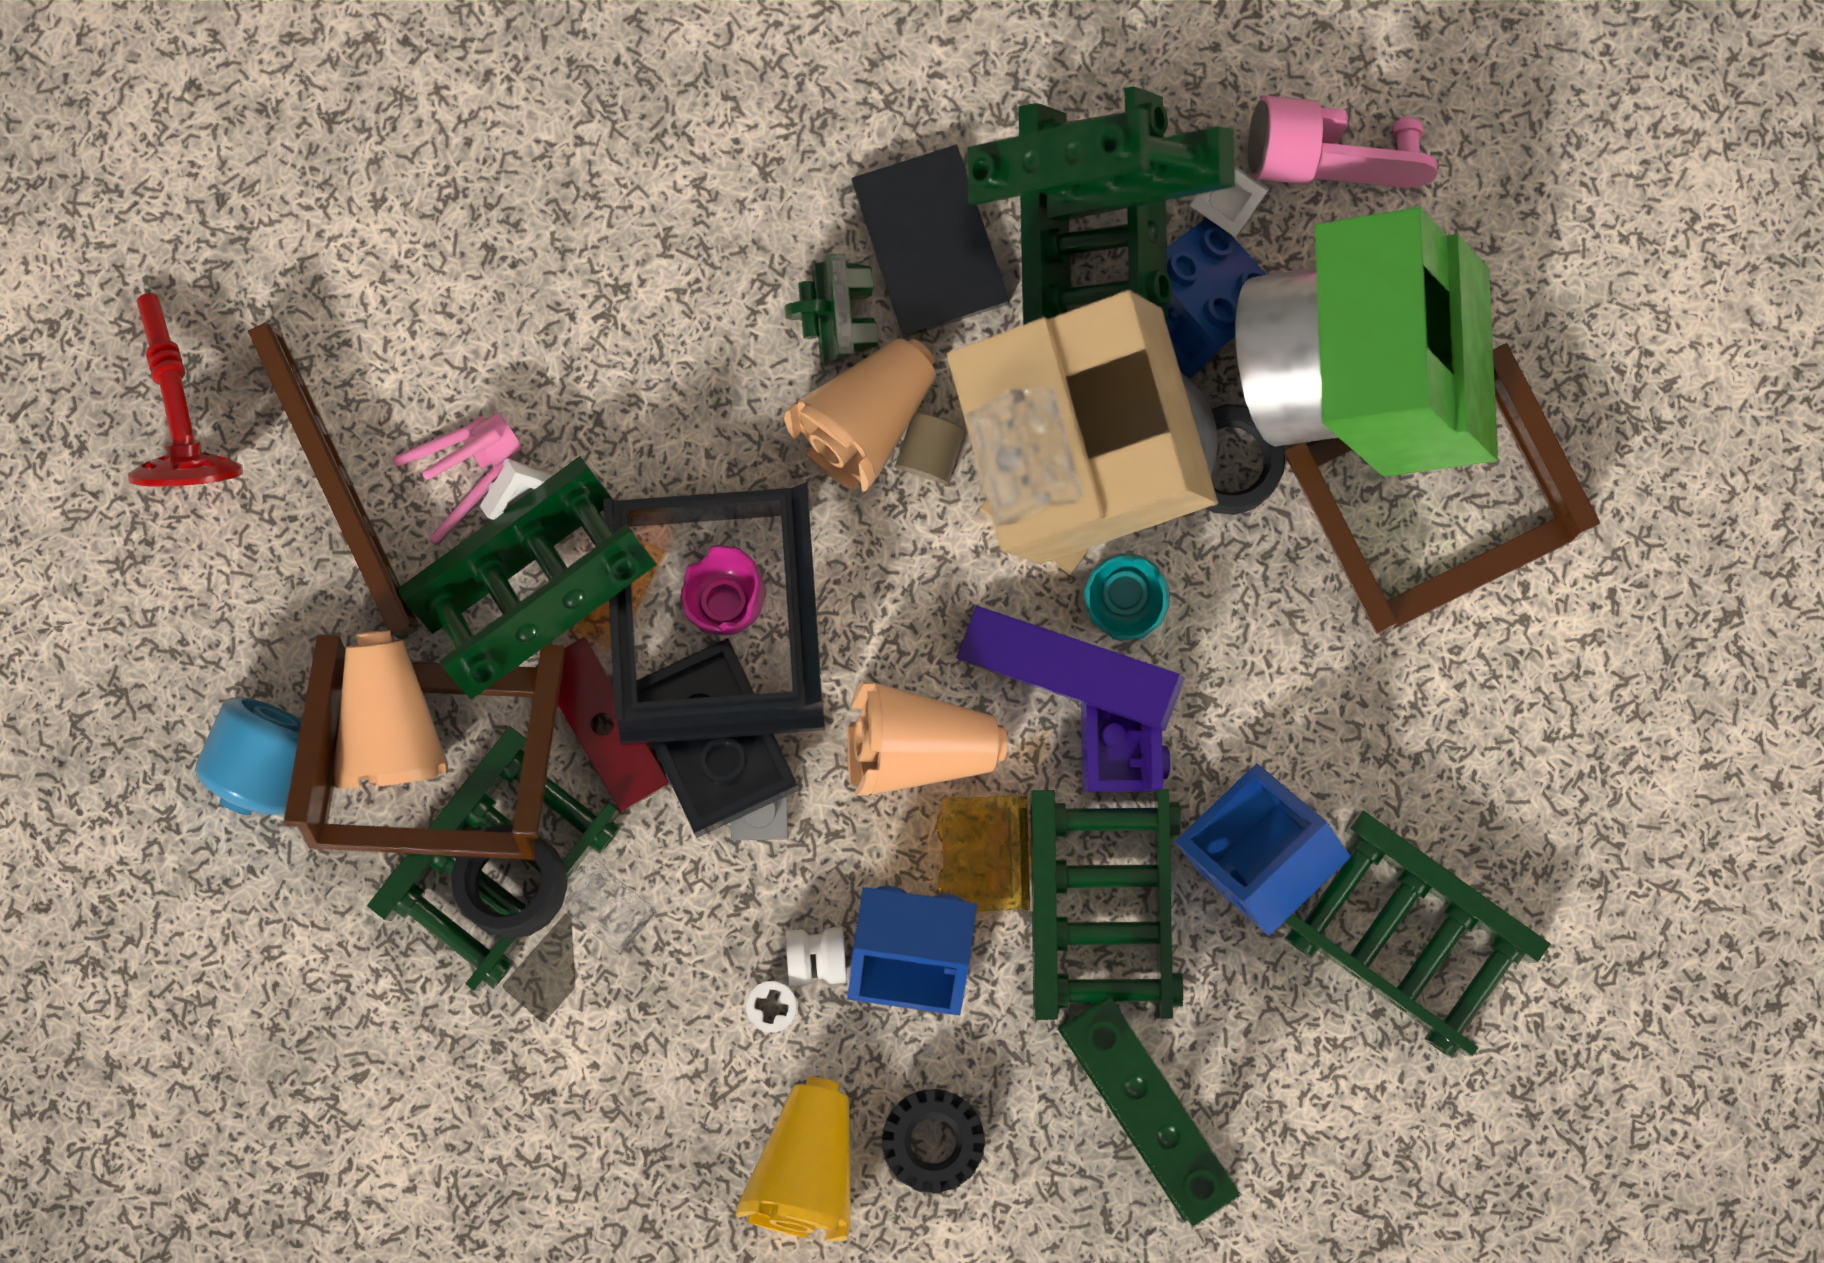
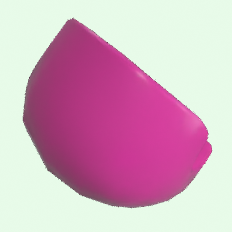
(723, 591)

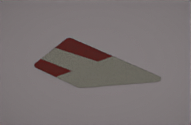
(546, 973)

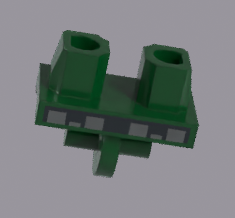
(827, 311)

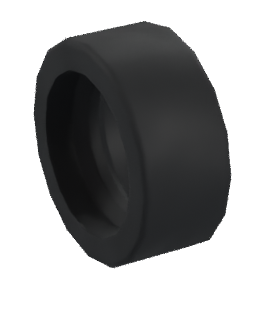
(1273, 465)
(527, 921)

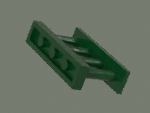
(1101, 165)
(1050, 245)
(504, 548)
(475, 807)
(1463, 912)
(1056, 933)
(1149, 1112)

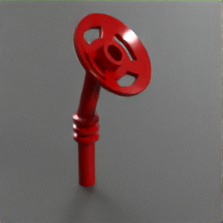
(184, 457)

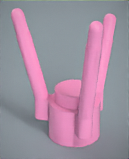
(486, 441)

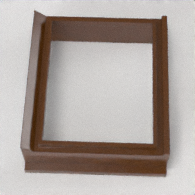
(1547, 464)
(313, 766)

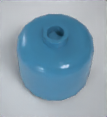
(250, 756)

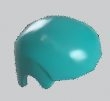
(1127, 596)

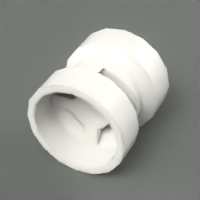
(829, 952)

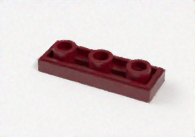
(585, 694)

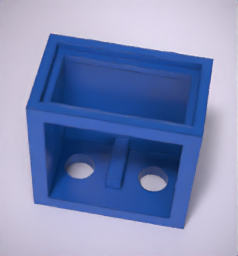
(1263, 849)
(912, 950)

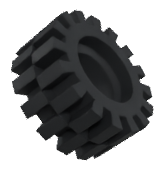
(929, 1176)

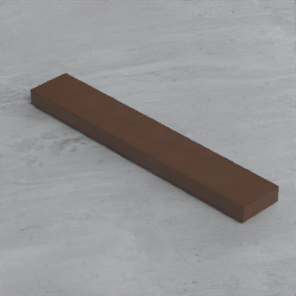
(333, 479)

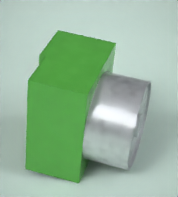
(1375, 346)

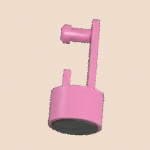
(1296, 139)

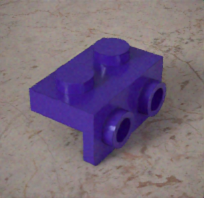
(1121, 754)

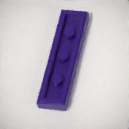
(1071, 668)

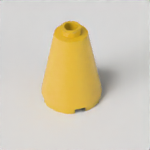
(804, 1166)

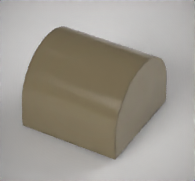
(930, 448)

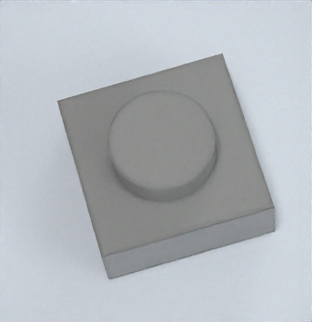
(763, 824)

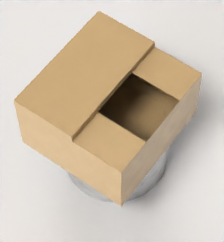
(1129, 415)

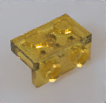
(985, 851)

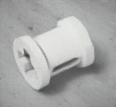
(757, 1016)

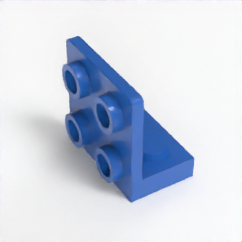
(1206, 281)

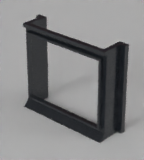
(736, 714)

